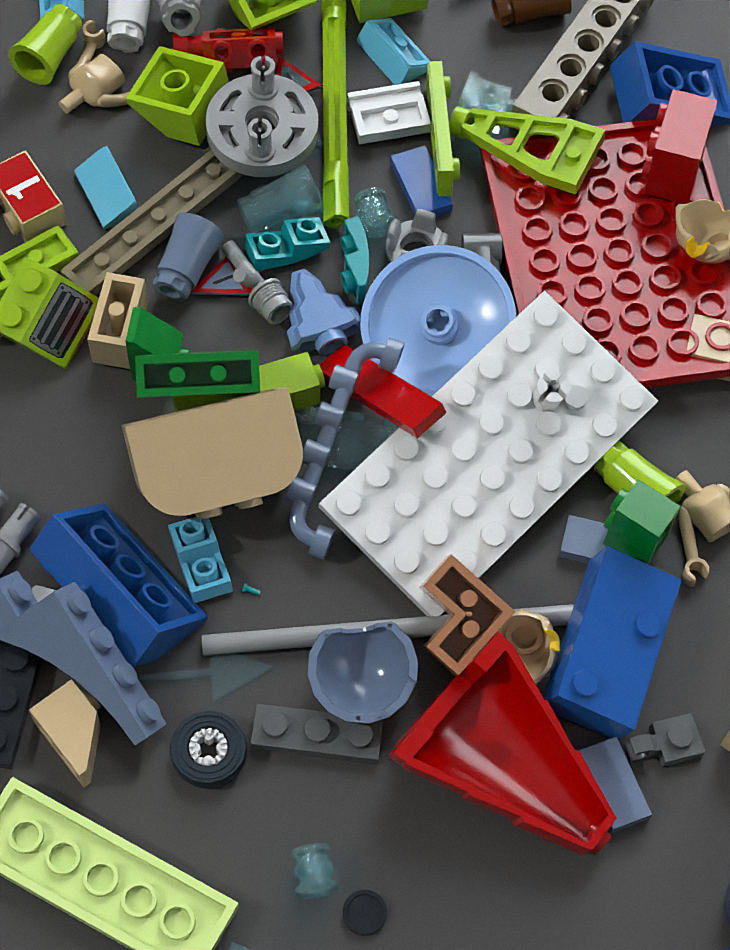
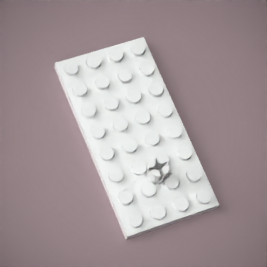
(512, 443)

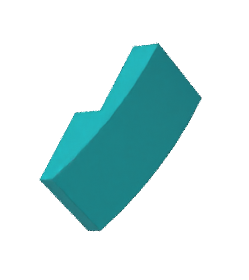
(295, 242)
(356, 259)

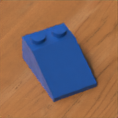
(649, 73)

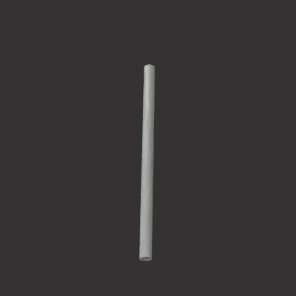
(306, 636)

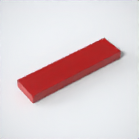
(389, 395)

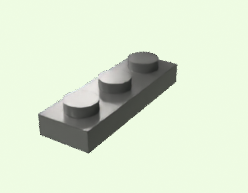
(315, 734)

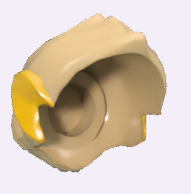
(704, 230)
(534, 642)

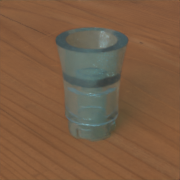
(282, 199)

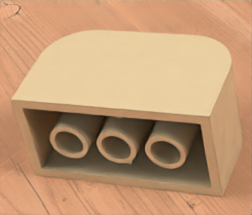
(216, 454)

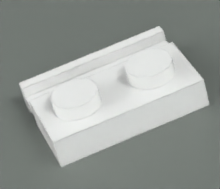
(389, 112)

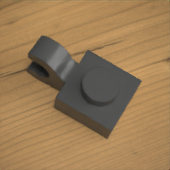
(671, 739)

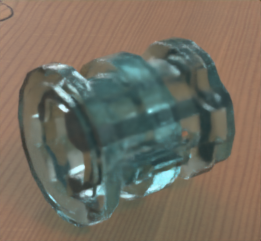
(373, 212)
(313, 871)

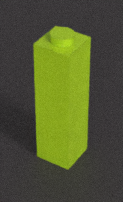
(292, 372)

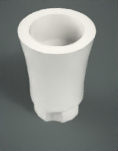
(127, 24)

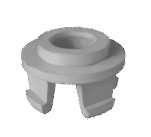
(420, 229)

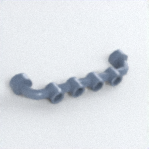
(317, 452)

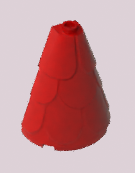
(507, 753)

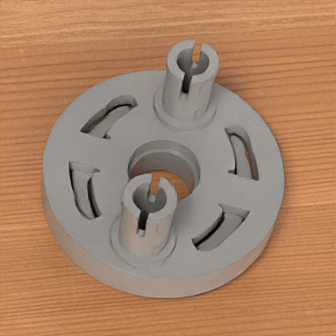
(263, 99)

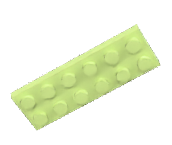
(105, 877)

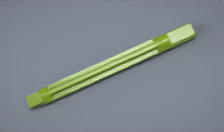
(334, 114)

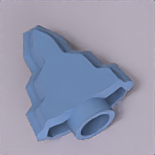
(318, 317)

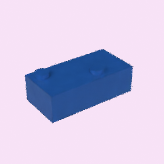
(611, 643)

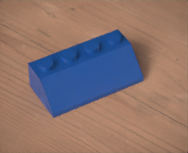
(122, 580)

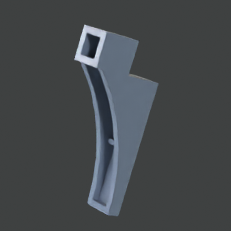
(74, 640)

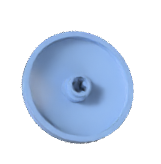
(441, 306)

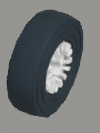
(208, 728)

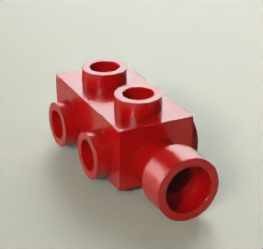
(236, 49)

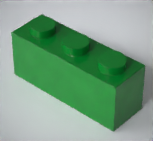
(197, 373)

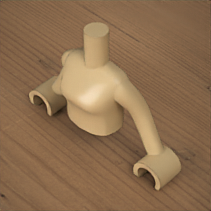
(94, 79)
(710, 512)

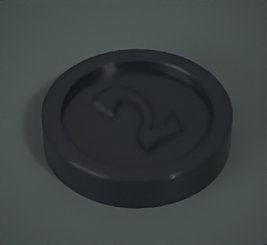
(364, 912)

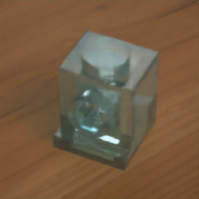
(486, 95)

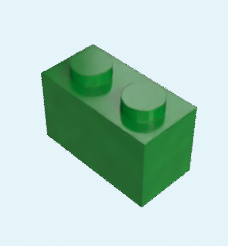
(640, 521)

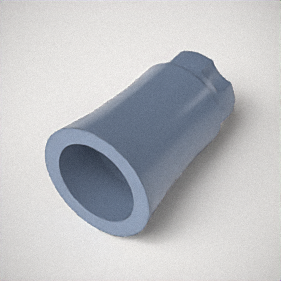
(186, 255)

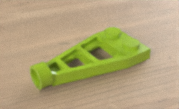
(569, 160)

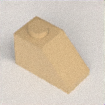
(71, 727)

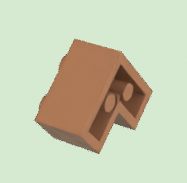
(473, 611)

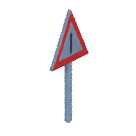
(221, 282)

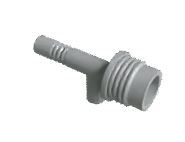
(266, 295)

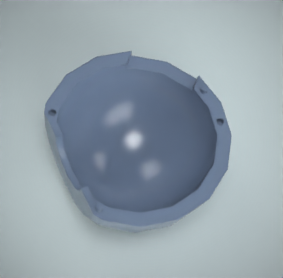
(363, 671)

